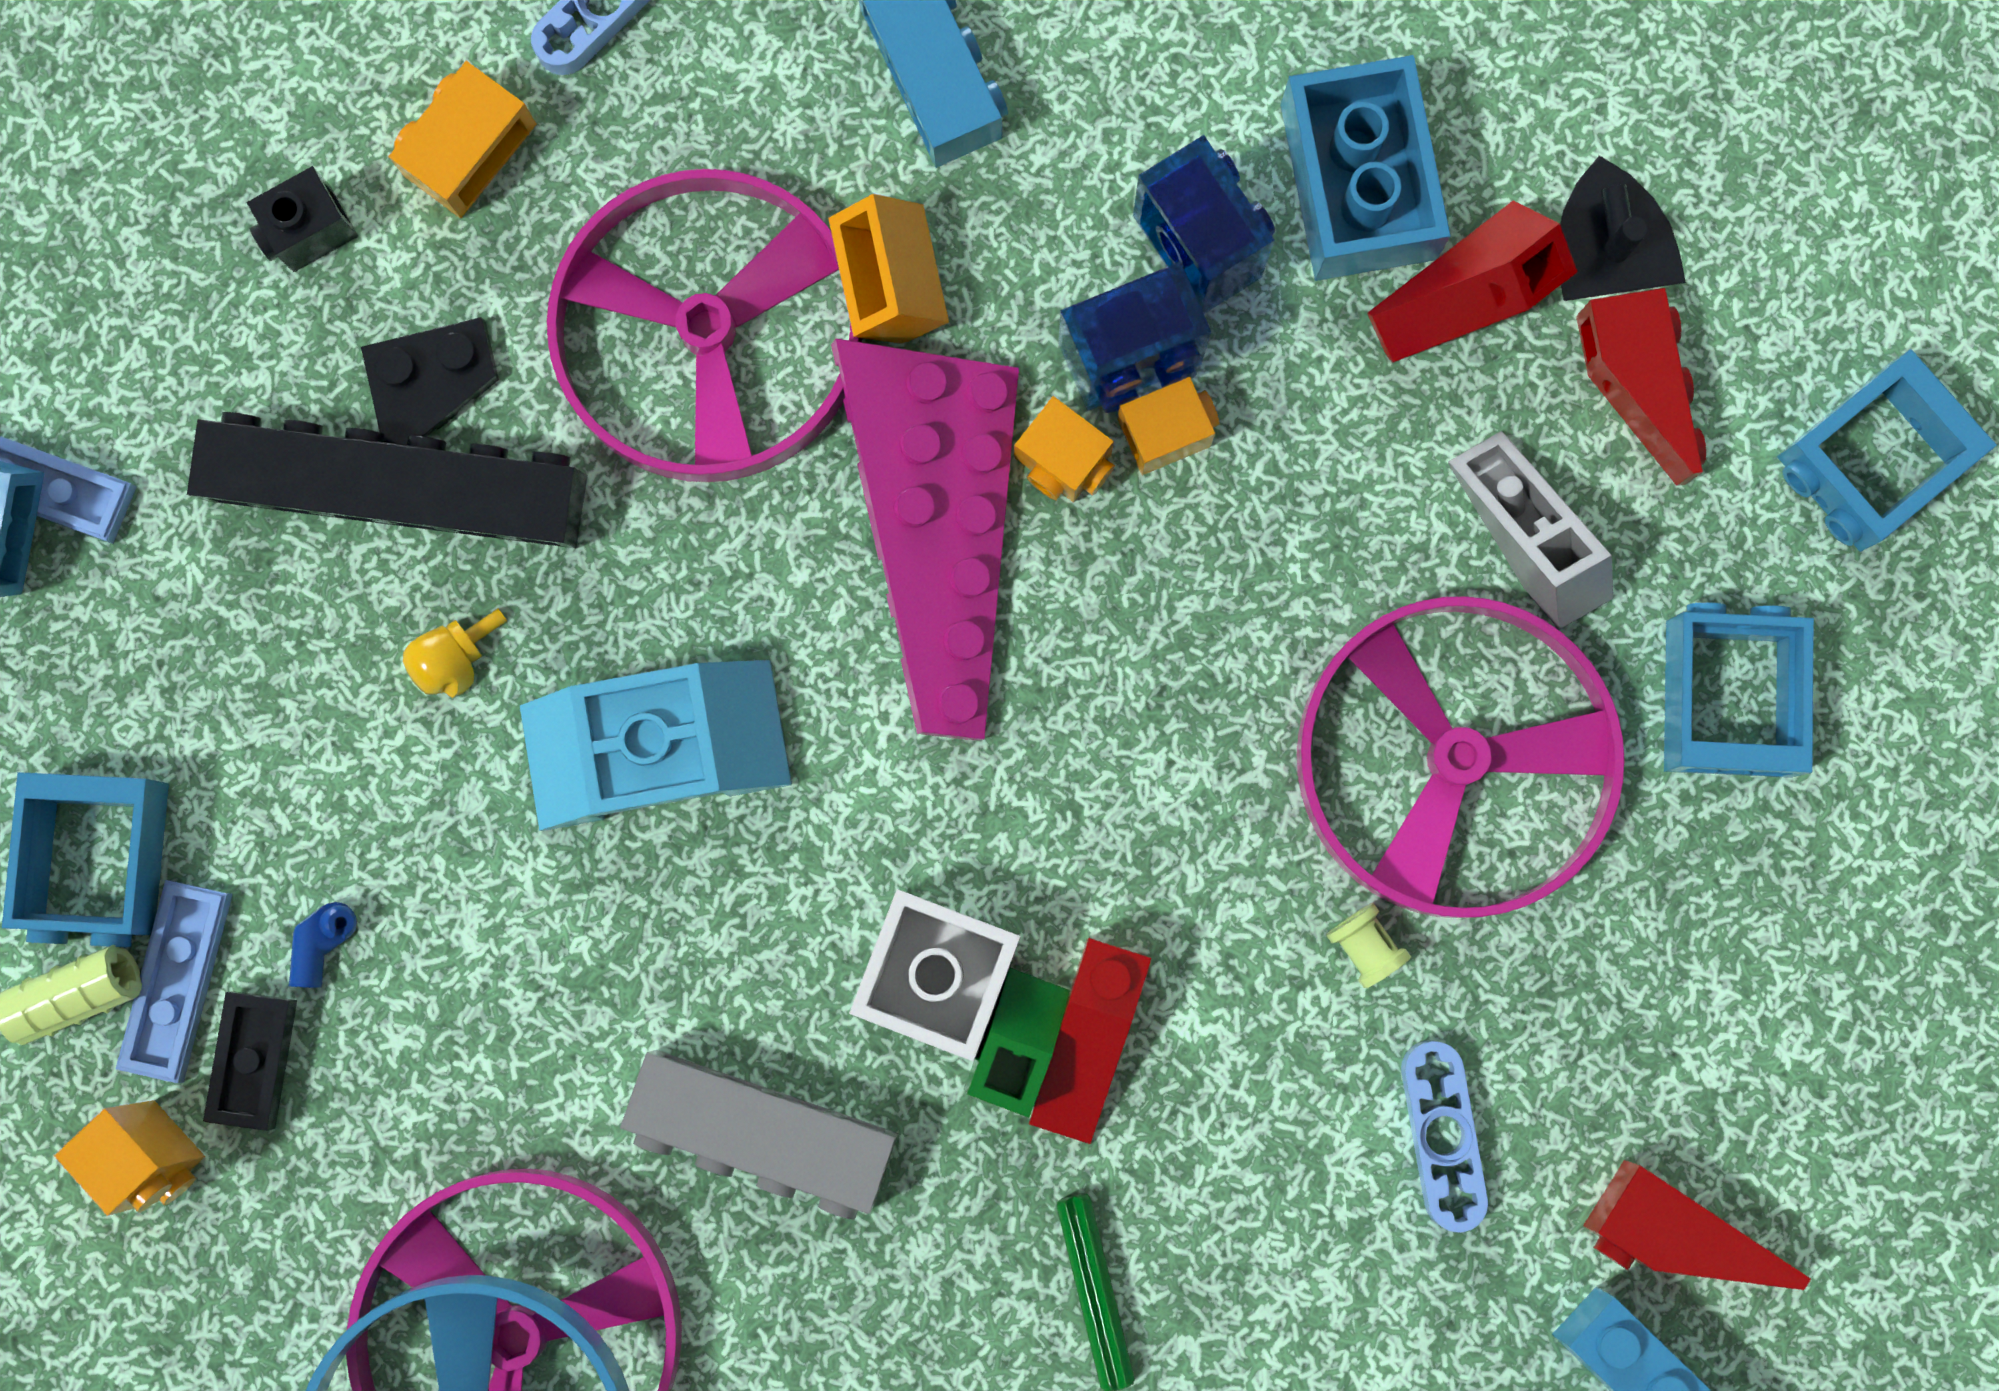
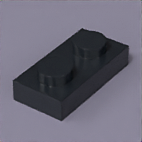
(250, 1060)

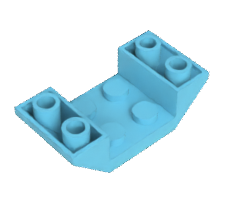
(654, 740)

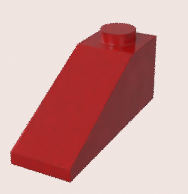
(1090, 1040)
(1671, 1233)

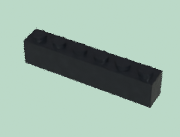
(387, 482)

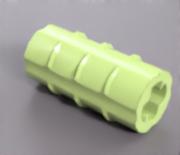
(69, 994)

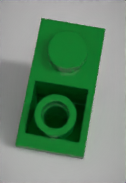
(1018, 1043)

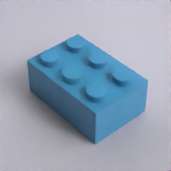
(1364, 168)

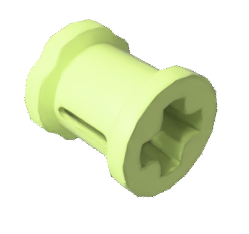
(1368, 946)

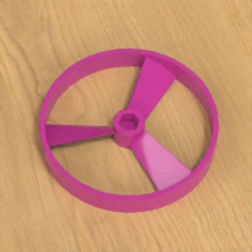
(704, 321)
(1460, 756)
(423, 1251)

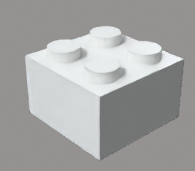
(935, 975)

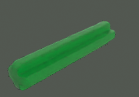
(1095, 1292)

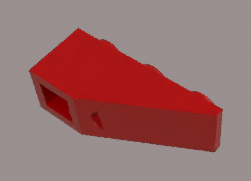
(1477, 282)
(1638, 369)

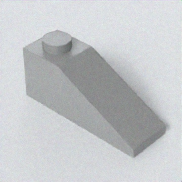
(1536, 531)

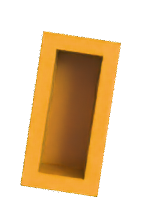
(462, 138)
(888, 269)
(131, 1158)

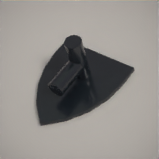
(1617, 236)

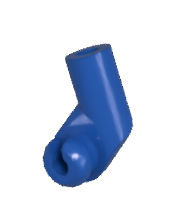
(317, 937)

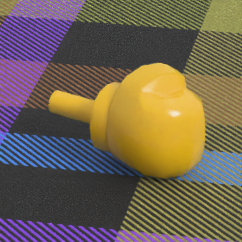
(444, 656)

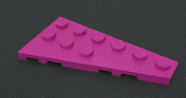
(935, 491)

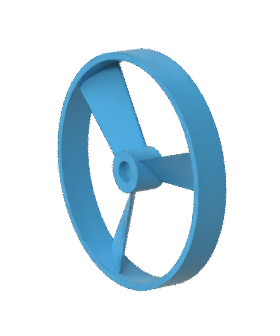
(463, 1328)

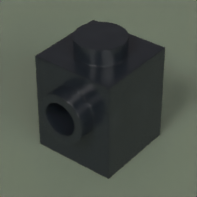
(300, 220)

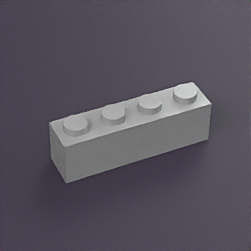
(758, 1132)

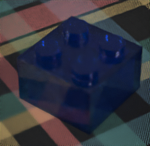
(1204, 220)
(1134, 338)

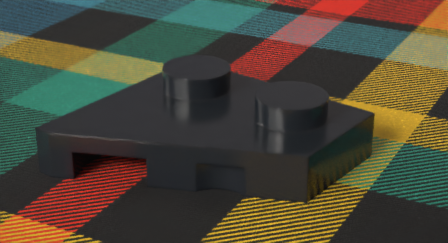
(428, 377)

